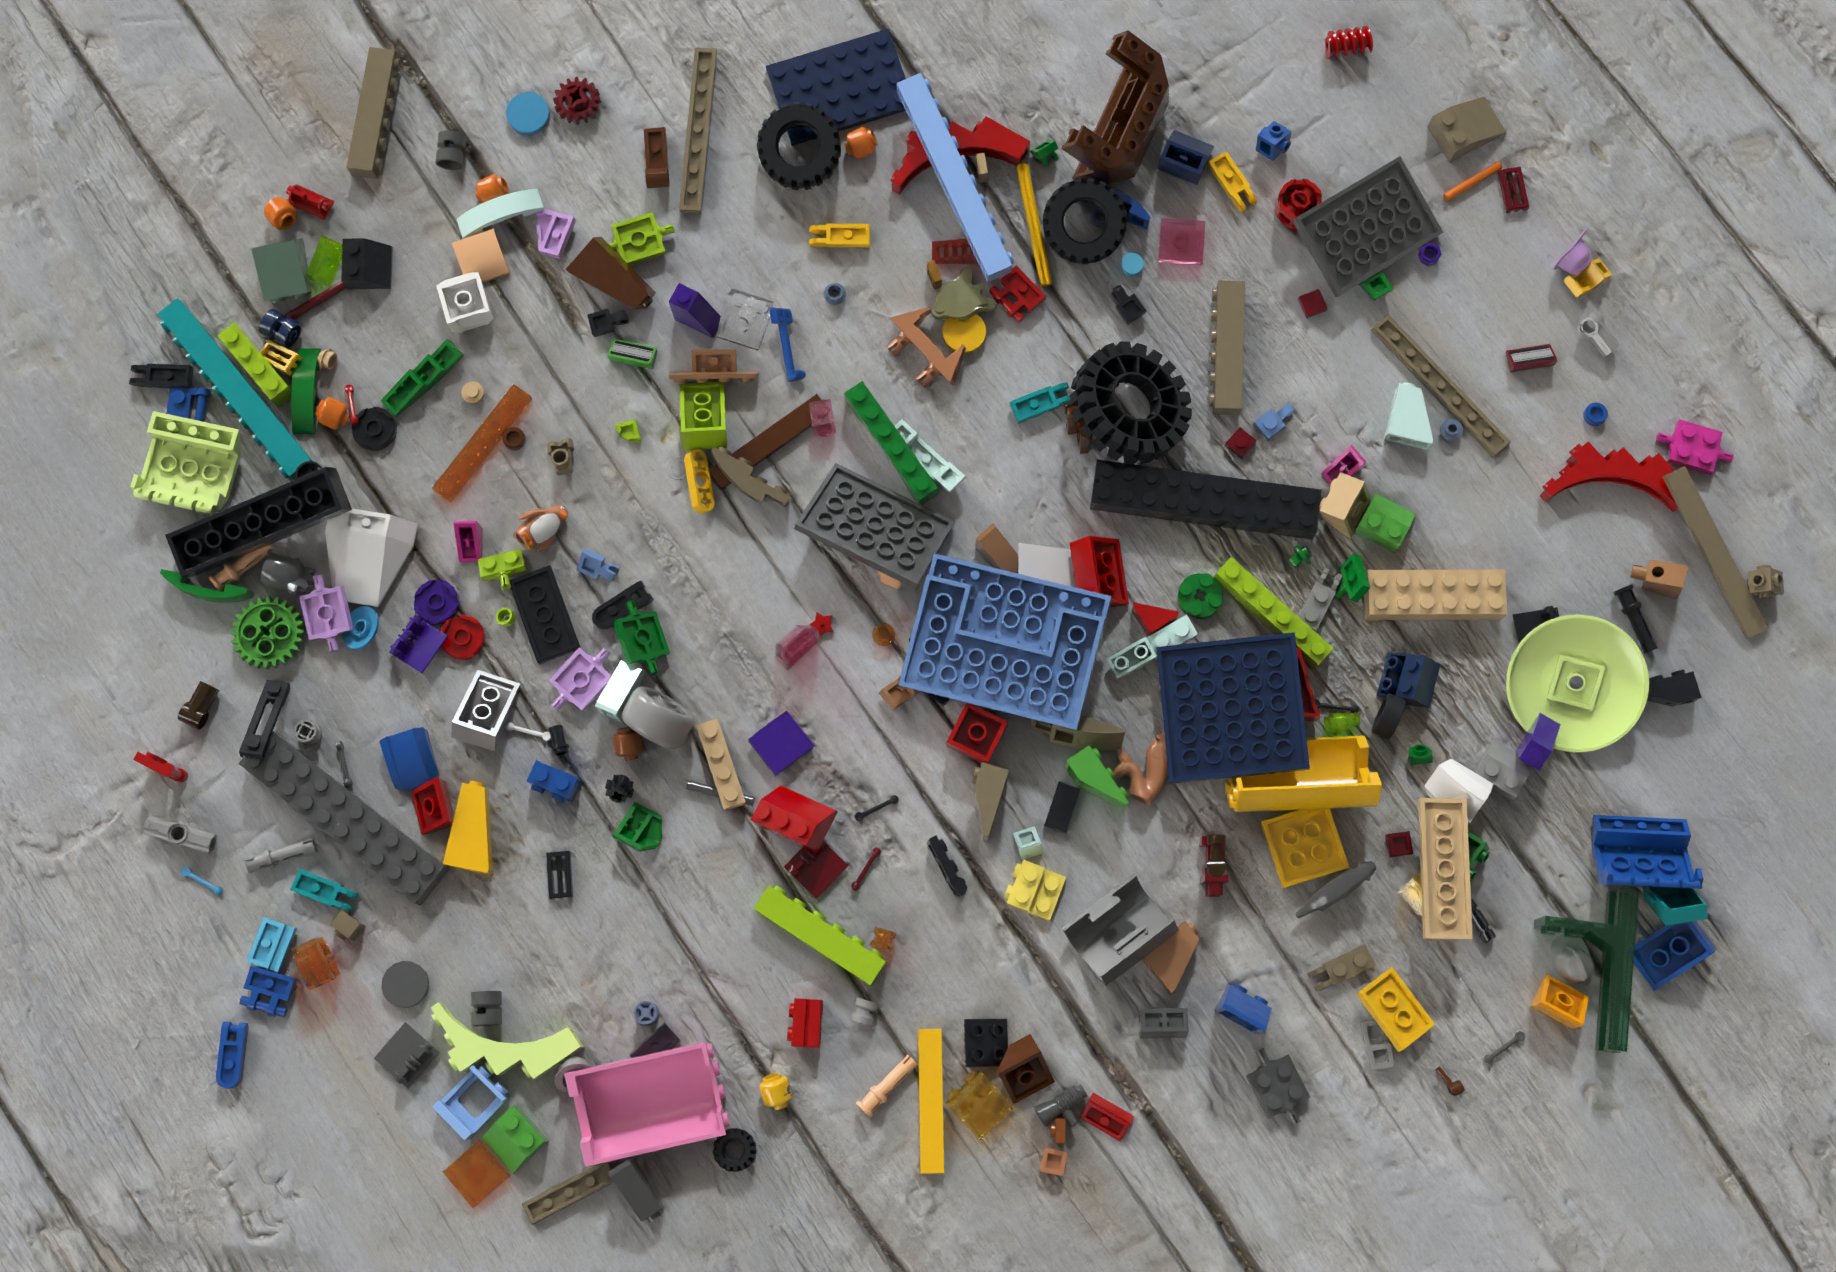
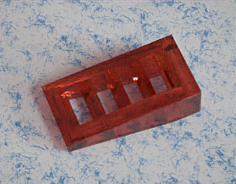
(954, 259)

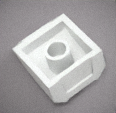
(464, 302)
(1457, 781)

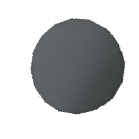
(405, 984)

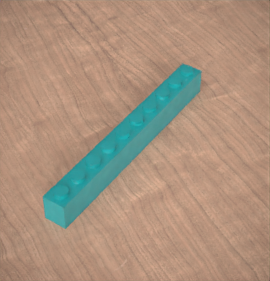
(234, 387)

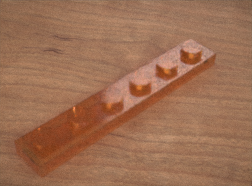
(481, 443)

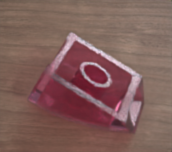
(796, 645)

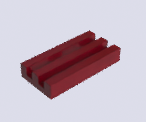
(1505, 193)

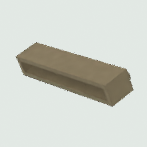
(373, 113)
(1228, 347)

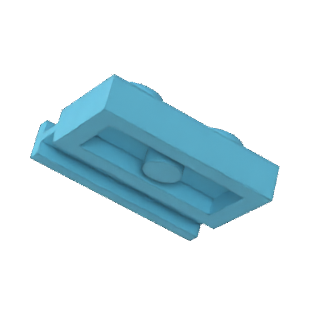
(271, 944)

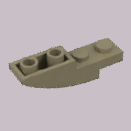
(739, 474)
(1089, 732)

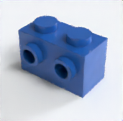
(549, 779)

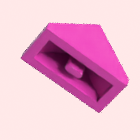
(1349, 463)
(468, 540)

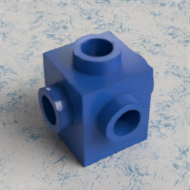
(1273, 140)

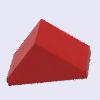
(1152, 617)

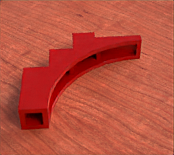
(986, 138)
(1619, 467)

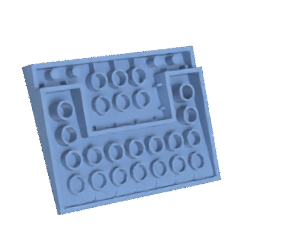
(1005, 641)

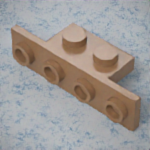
(713, 364)

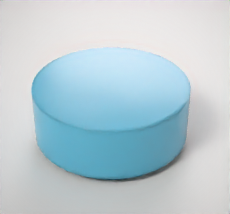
(1132, 264)

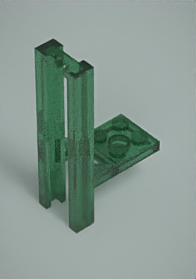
(1617, 945)

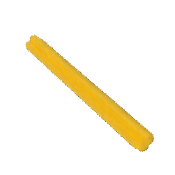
(1034, 225)

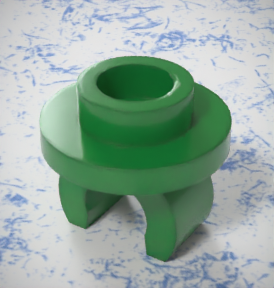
(1298, 558)

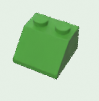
(1385, 523)
(514, 1138)

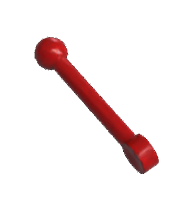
(349, 390)

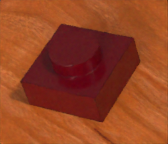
(1240, 443)

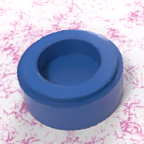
(1595, 414)

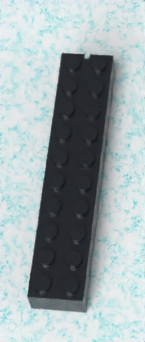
(1205, 499)

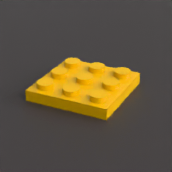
(1304, 845)

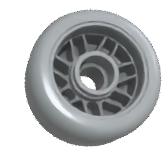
(657, 717)

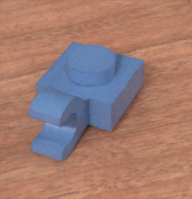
(1272, 422)
(594, 566)

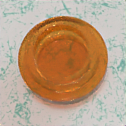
(883, 634)

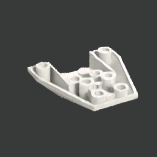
(367, 553)

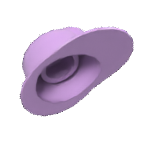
(1576, 258)

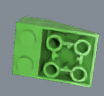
(1090, 775)

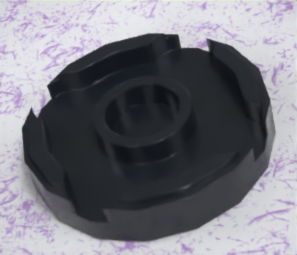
(374, 429)

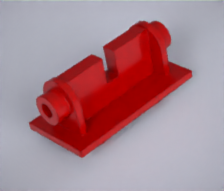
(309, 201)

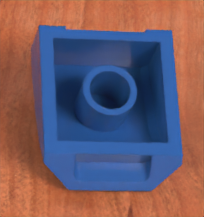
(409, 758)

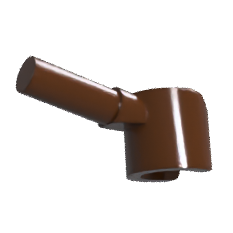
(1454, 1088)

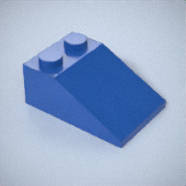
(1671, 952)
(1244, 1009)

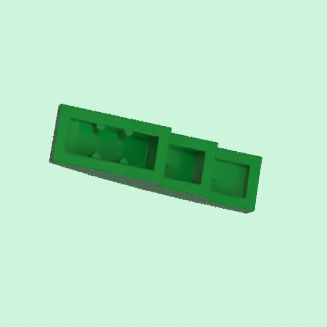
(422, 378)

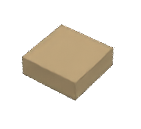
(981, 167)

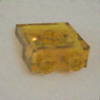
(978, 1104)

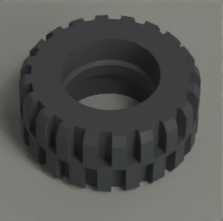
(799, 116)
(1091, 191)

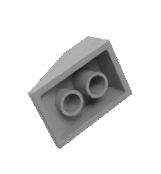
(485, 710)

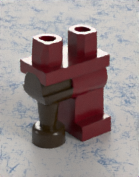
(1215, 864)

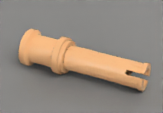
(232, 572)
(879, 1093)

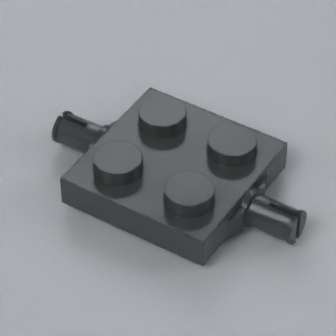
(1278, 1086)

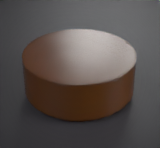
(514, 438)

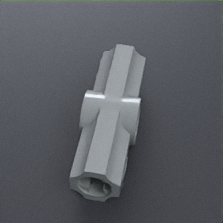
(168, 830)

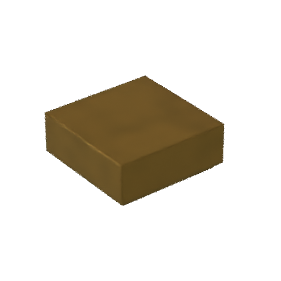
(934, 275)

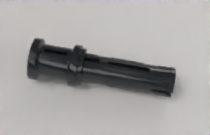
(1632, 609)

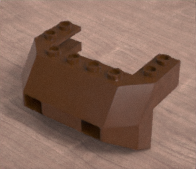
(1128, 118)

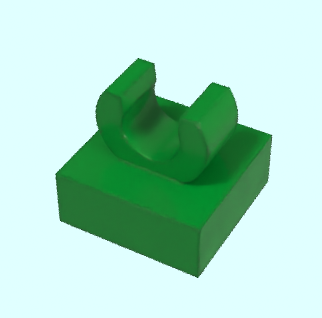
(1044, 150)

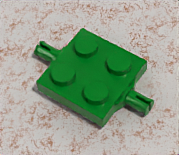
(641, 637)

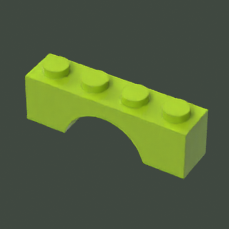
(255, 364)

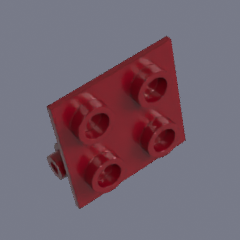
(815, 869)

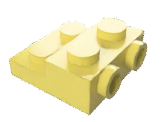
(1034, 889)

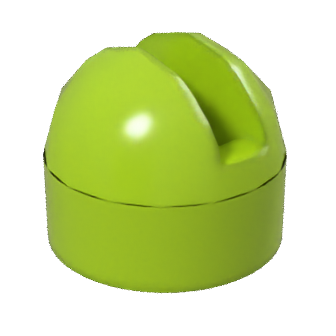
(508, 613)

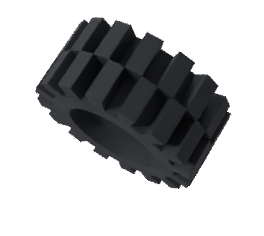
(720, 1150)

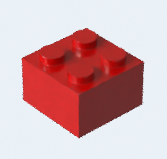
(977, 733)

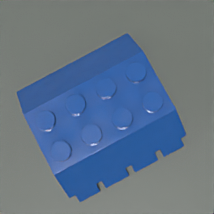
(1643, 852)

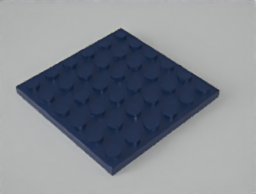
(1232, 708)

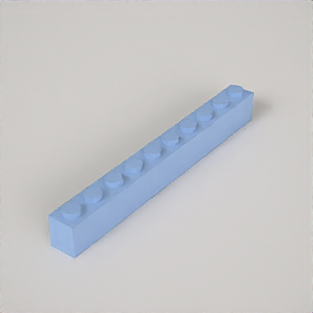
(954, 177)

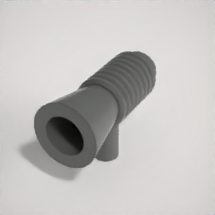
(1061, 1104)

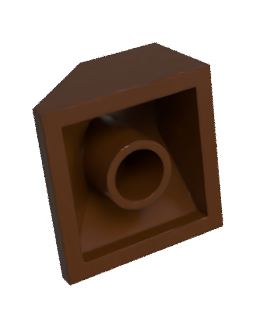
(1024, 1069)

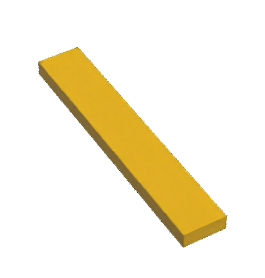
(931, 1101)

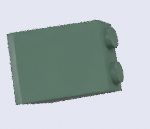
(282, 270)

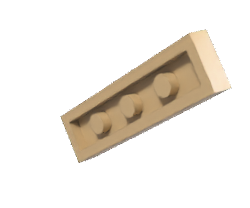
(720, 764)

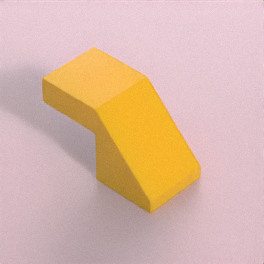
(1588, 279)

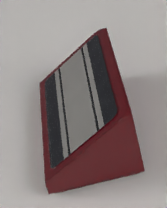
(1531, 358)

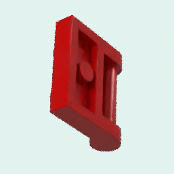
(161, 766)

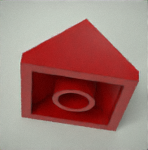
(433, 806)

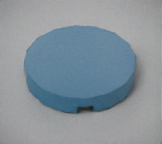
(527, 113)

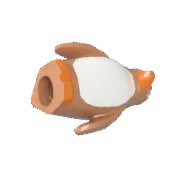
(540, 527)

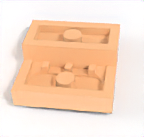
(482, 255)

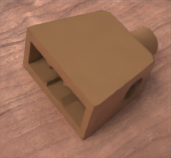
(1668, 578)

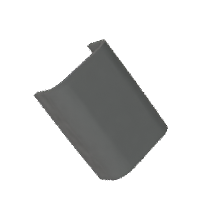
(1119, 930)

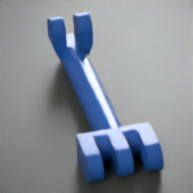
(783, 318)

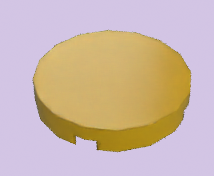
(967, 332)

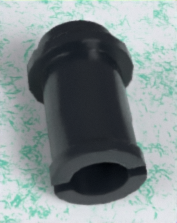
(558, 740)

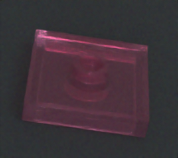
(1181, 241)

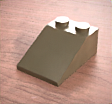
(1465, 127)
(989, 787)

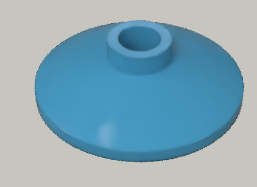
(365, 626)

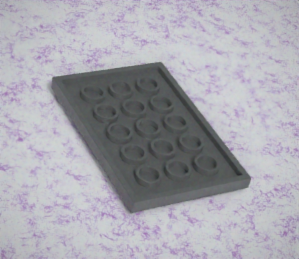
(1367, 226)
(874, 525)

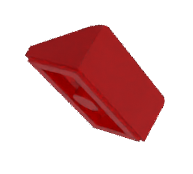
(1106, 1117)

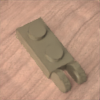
(1344, 967)

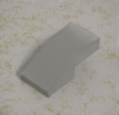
(1376, 1045)

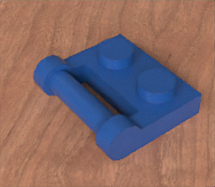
(181, 402)

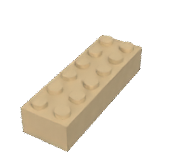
(1436, 595)

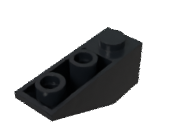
(1674, 690)

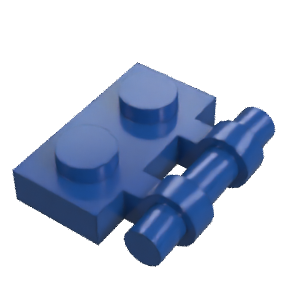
(271, 984)

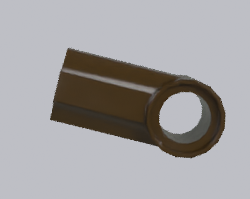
(195, 711)

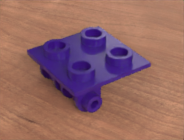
(418, 644)

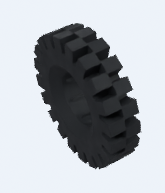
(1105, 418)

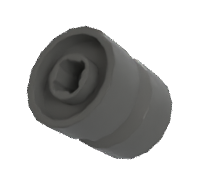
(451, 149)
(482, 1000)

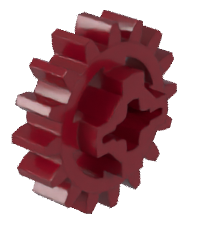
(580, 108)

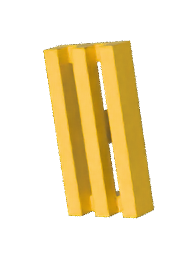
(289, 363)

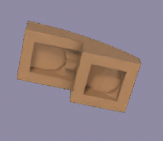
(896, 695)

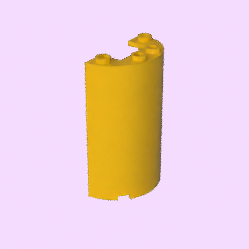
(1335, 780)

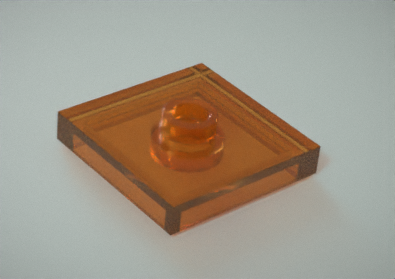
(476, 1173)

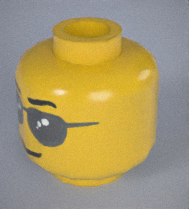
(776, 1091)

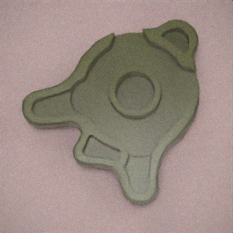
(961, 298)

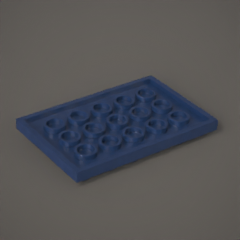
(847, 80)

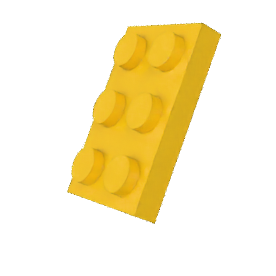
(1395, 1009)

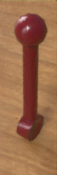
(875, 853)

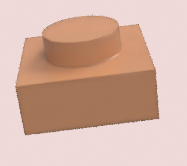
(1053, 1161)

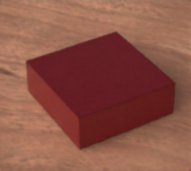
(1312, 303)
(1399, 844)

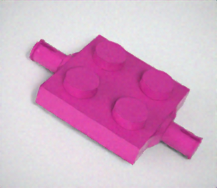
(1694, 447)

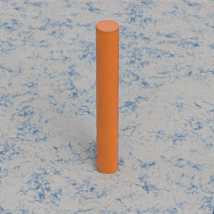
(1472, 181)

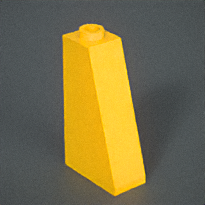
(470, 833)

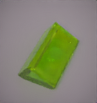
(325, 261)

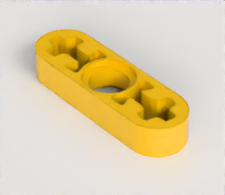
(694, 488)

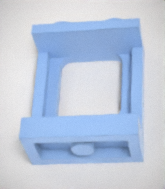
(458, 1116)

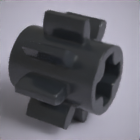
(619, 788)

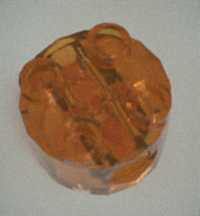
(314, 963)

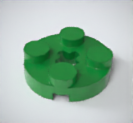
(1202, 583)

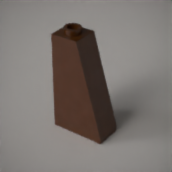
(610, 273)

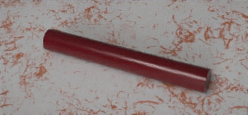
(313, 302)

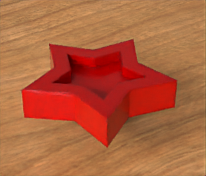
(822, 624)

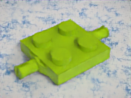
(639, 238)

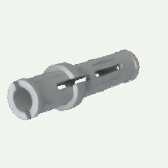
(271, 858)

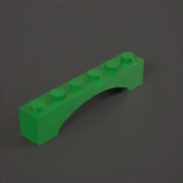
(891, 442)

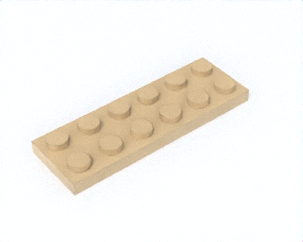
(1445, 869)

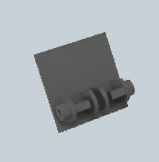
(406, 1055)

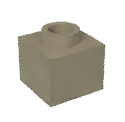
(347, 926)

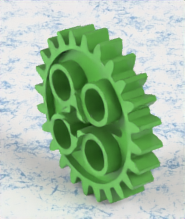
(281, 646)

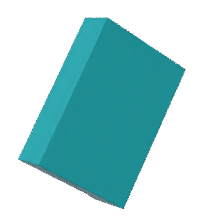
(1675, 904)

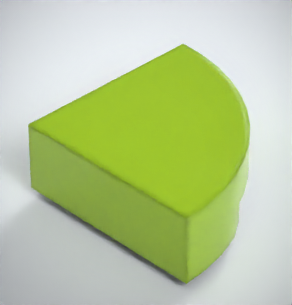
(629, 431)

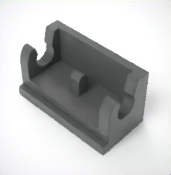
(1163, 1023)

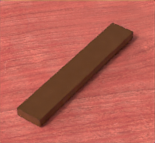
(770, 439)

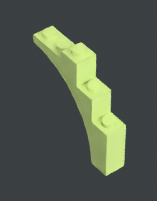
(471, 1048)

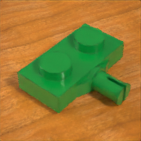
(1353, 579)

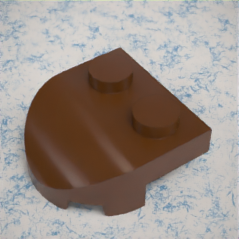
(1074, 428)

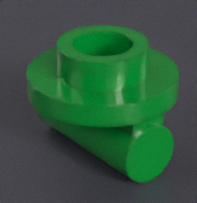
(1420, 755)

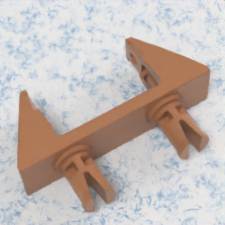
(910, 333)

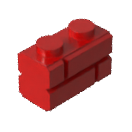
(806, 1023)

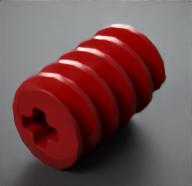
(1348, 41)

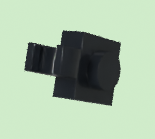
(1129, 306)
(603, 321)

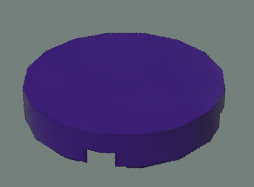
(436, 602)

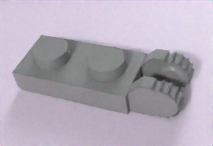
(1318, 600)

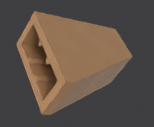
(997, 550)
(1172, 956)

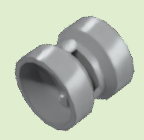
(311, 735)
(864, 1012)

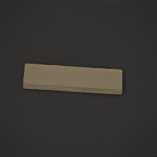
(568, 1192)

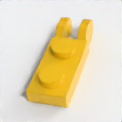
(1231, 180)
(841, 235)

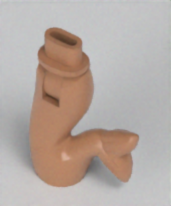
(1145, 789)

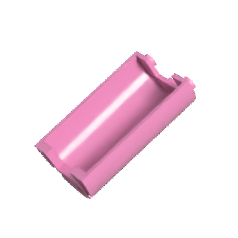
(648, 1103)

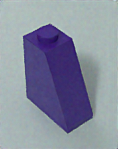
(694, 311)
(1538, 741)

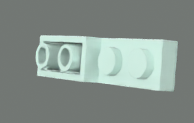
(1144, 651)

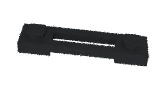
(257, 745)

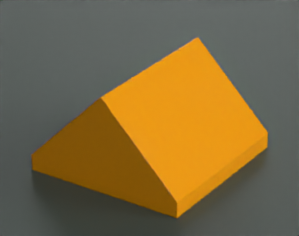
(1561, 1002)

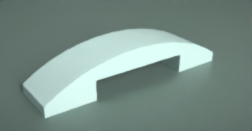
(498, 210)
(939, 470)

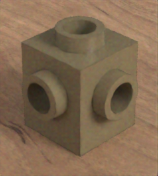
(1765, 582)

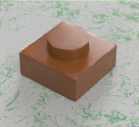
(1057, 1130)

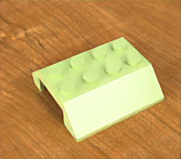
(188, 463)

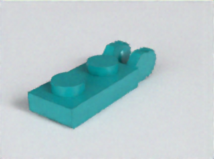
(1039, 402)
(321, 889)

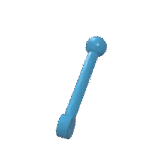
(186, 872)

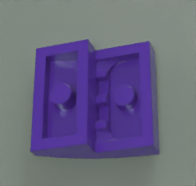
(781, 743)

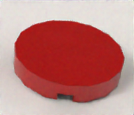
(464, 638)

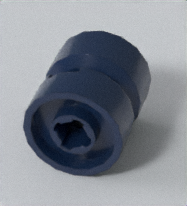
(281, 329)

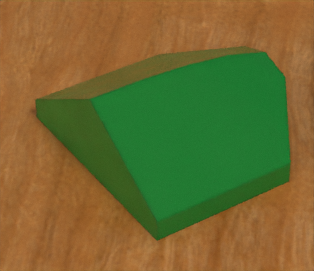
(640, 828)

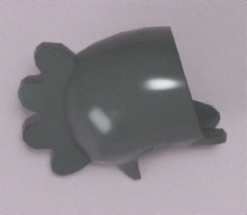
(286, 573)

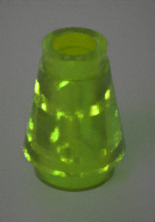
(1341, 722)

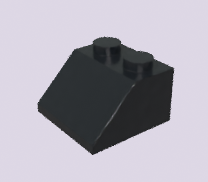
(366, 264)

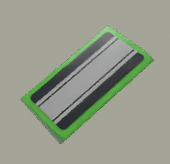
(632, 354)

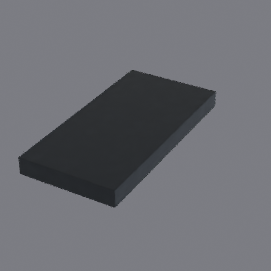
(544, 614)

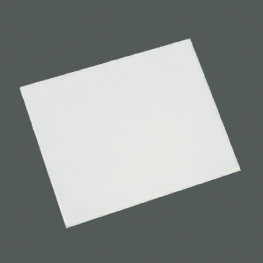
(1046, 563)

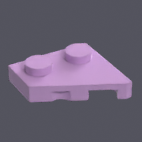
(553, 232)

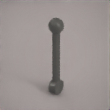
(340, 747)
(1519, 1036)

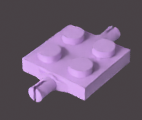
(326, 613)
(580, 679)

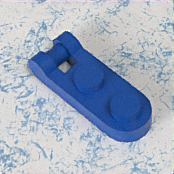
(231, 1054)

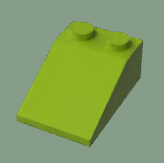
(703, 416)

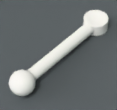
(510, 726)

